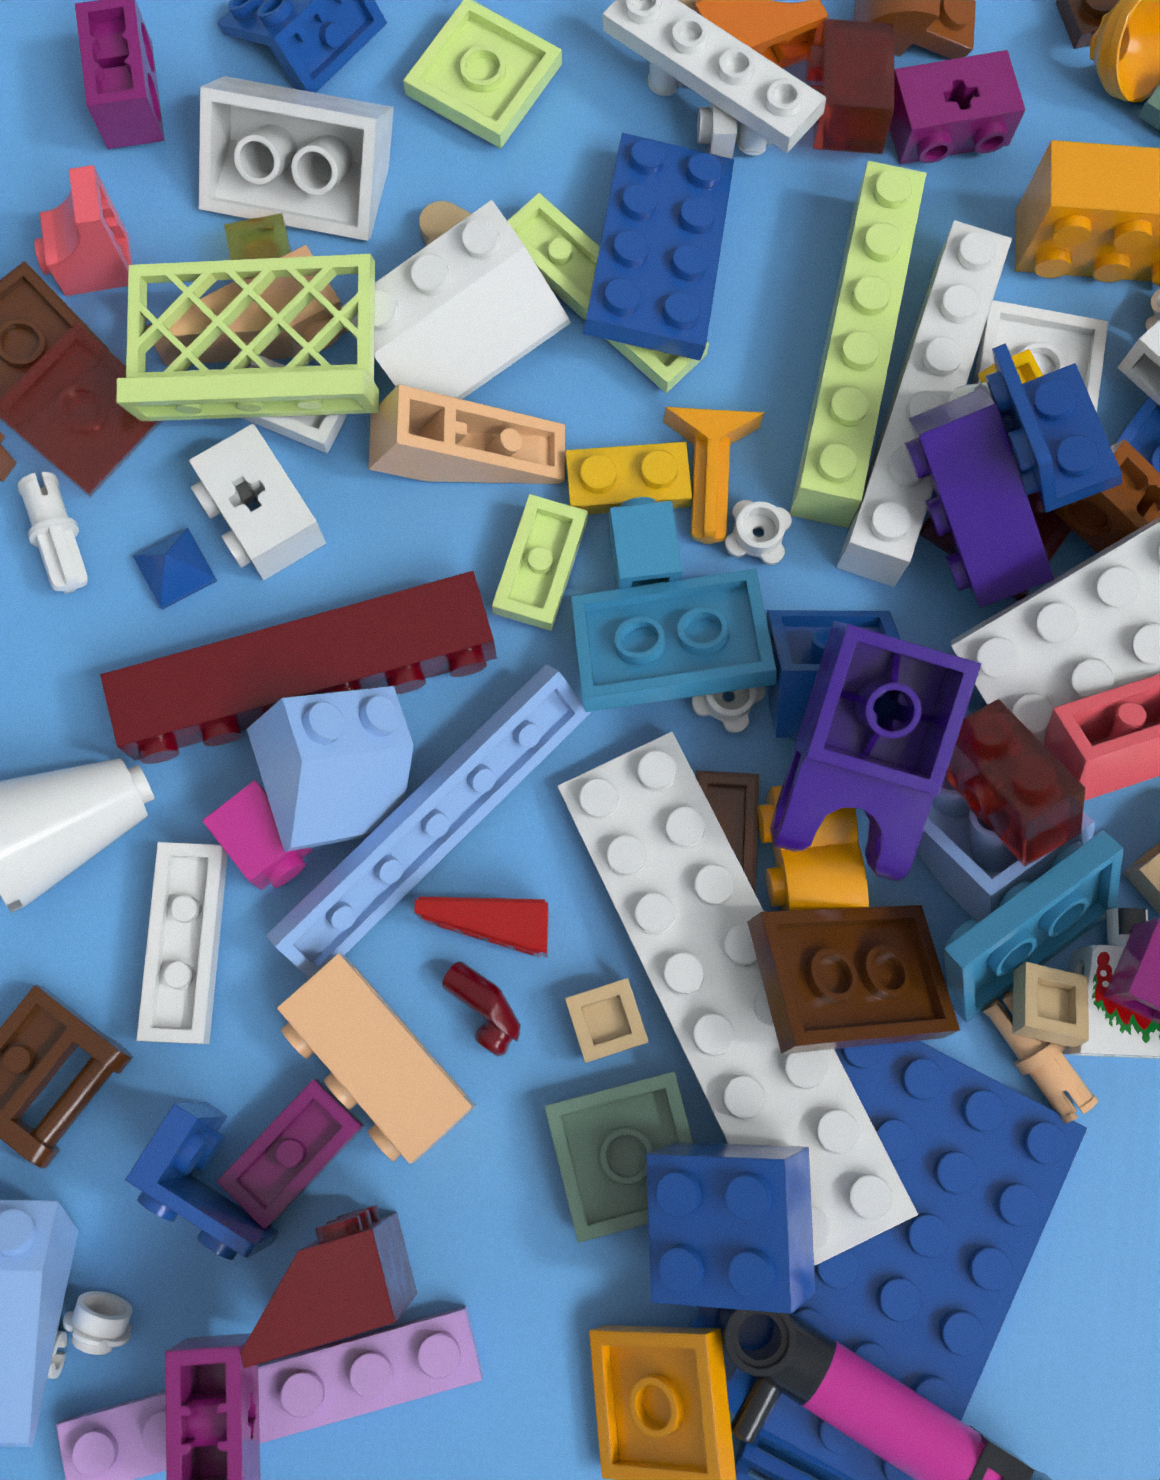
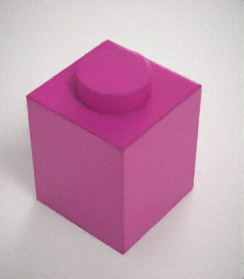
(252, 840)

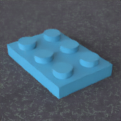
(672, 640)
(1032, 923)

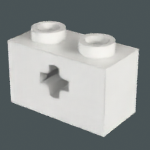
(246, 471)

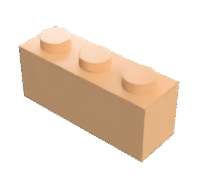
(373, 1060)

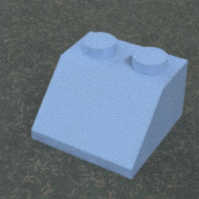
(332, 764)

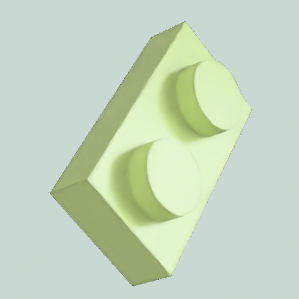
(540, 562)

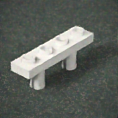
(718, 67)

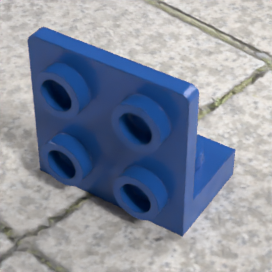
(306, 35)
(1053, 433)
(163, 1172)

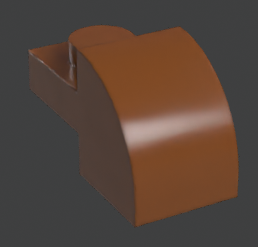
(931, 24)

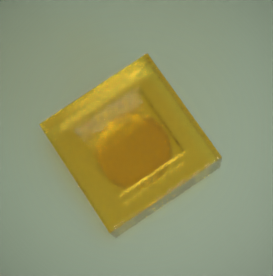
(258, 238)

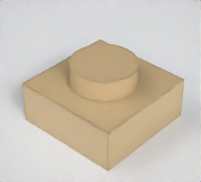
(1050, 1005)
(606, 1020)

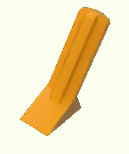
(711, 435)

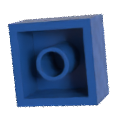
(730, 1226)

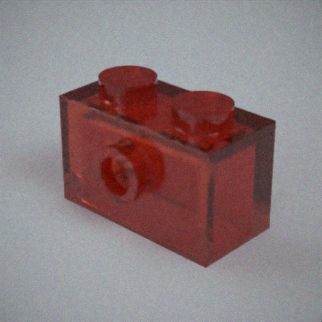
(857, 78)
(1015, 783)

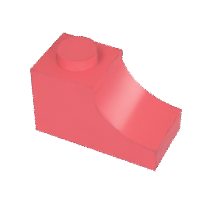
(84, 238)

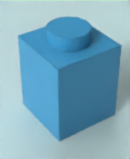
(644, 543)

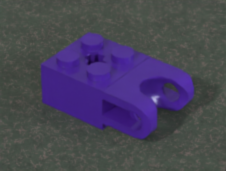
(882, 766)

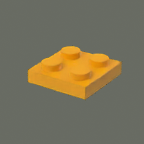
(661, 1403)

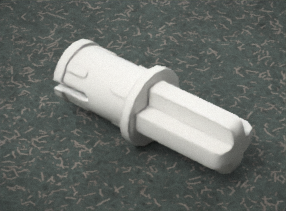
(53, 532)

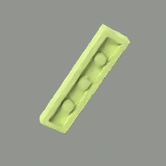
(568, 265)

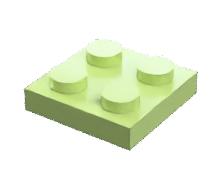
(483, 72)

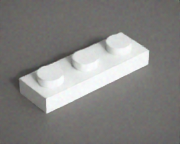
(182, 944)

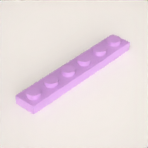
(294, 1394)

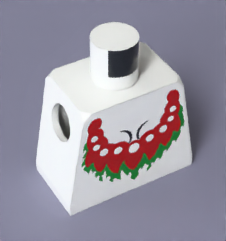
(1113, 1028)

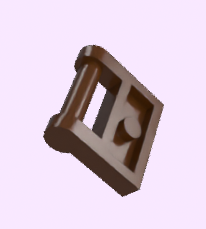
(32, 1050)

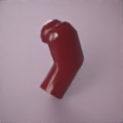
(489, 1002)

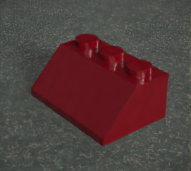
(336, 1287)

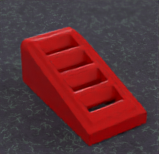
(501, 921)

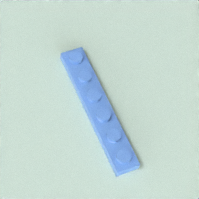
(429, 823)

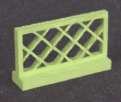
(239, 389)

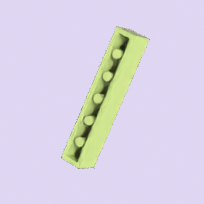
(858, 345)

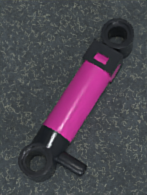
(860, 1404)

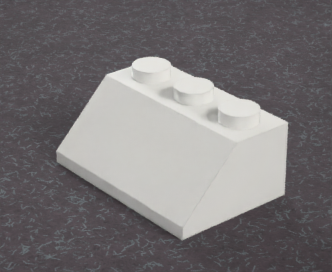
(293, 155)
(463, 308)

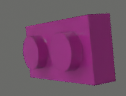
(290, 1154)

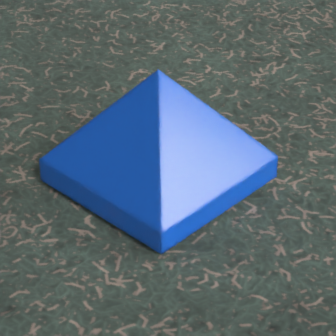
(175, 568)

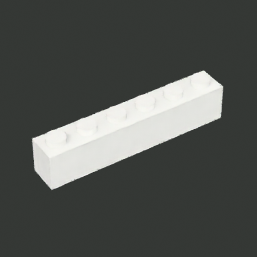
(935, 364)

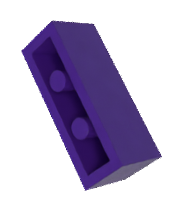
(978, 498)

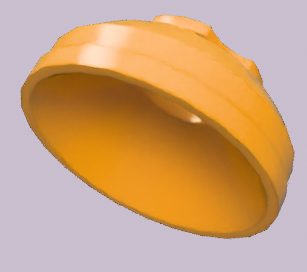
(1128, 50)

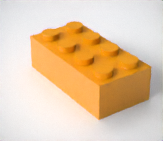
(1092, 213)

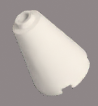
(63, 820)

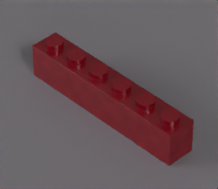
(231, 683)

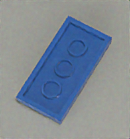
(660, 247)

